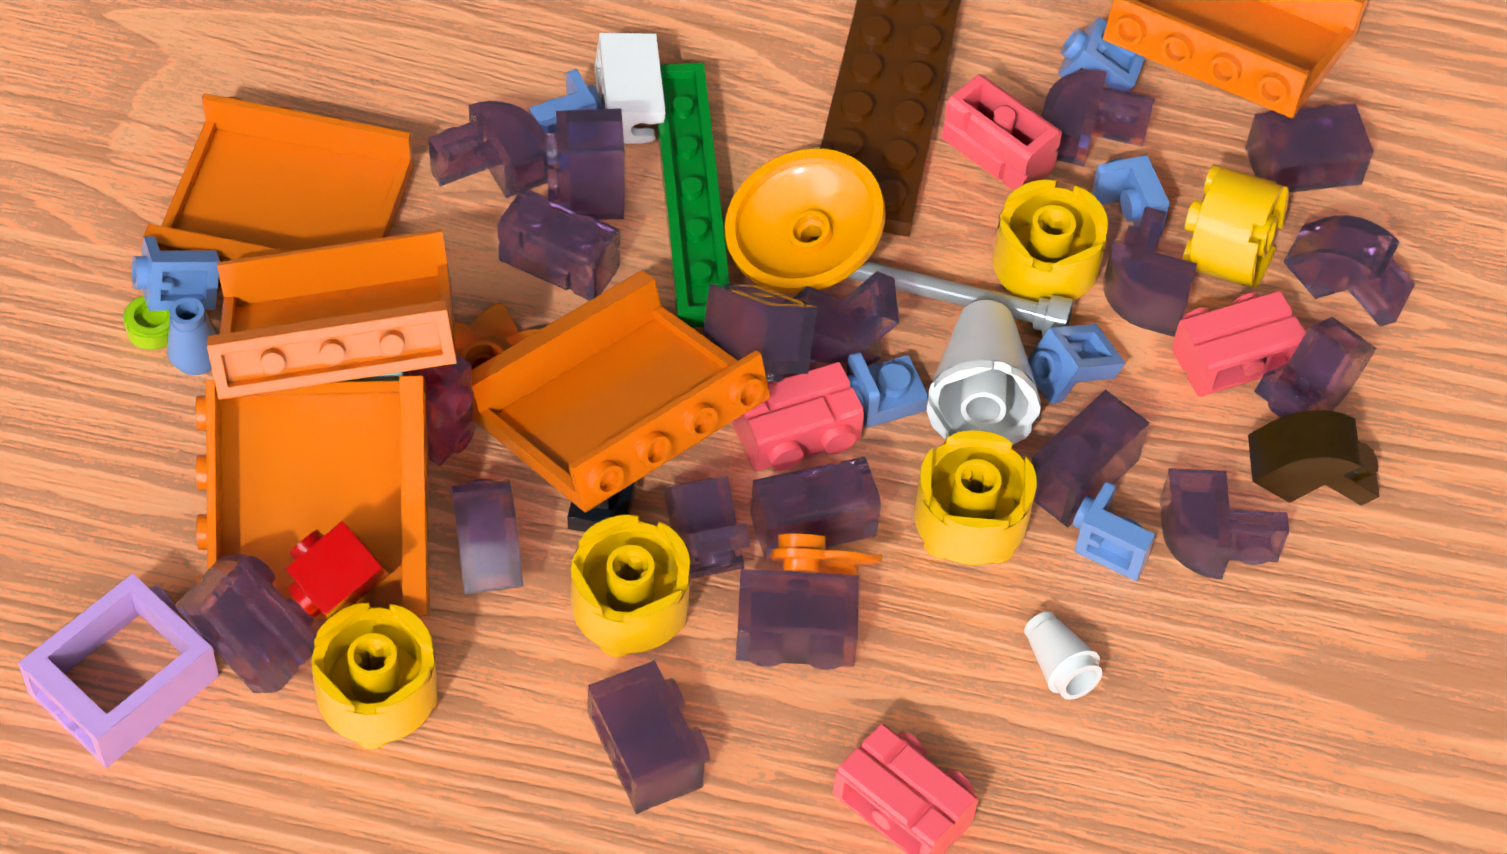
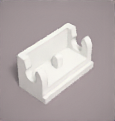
(631, 80)

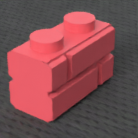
(1000, 133)
(1236, 341)
(802, 419)
(905, 793)

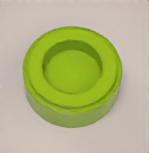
(145, 327)

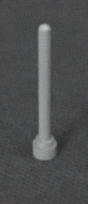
(1043, 314)

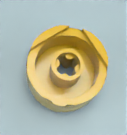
(1235, 226)
(1049, 241)
(974, 499)
(630, 585)
(374, 673)

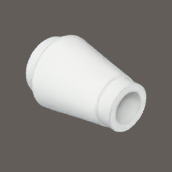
(1063, 657)

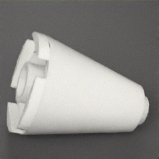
(984, 377)

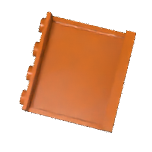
(1247, 47)
(284, 182)
(333, 314)
(612, 392)
(316, 459)

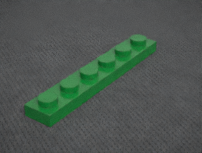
(691, 191)

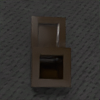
(1310, 452)

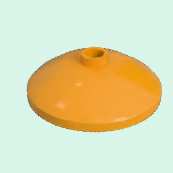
(800, 199)

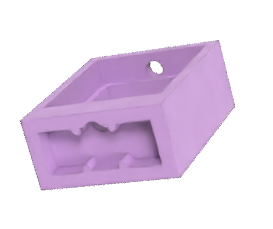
(149, 706)

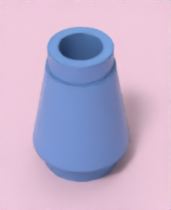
(189, 335)

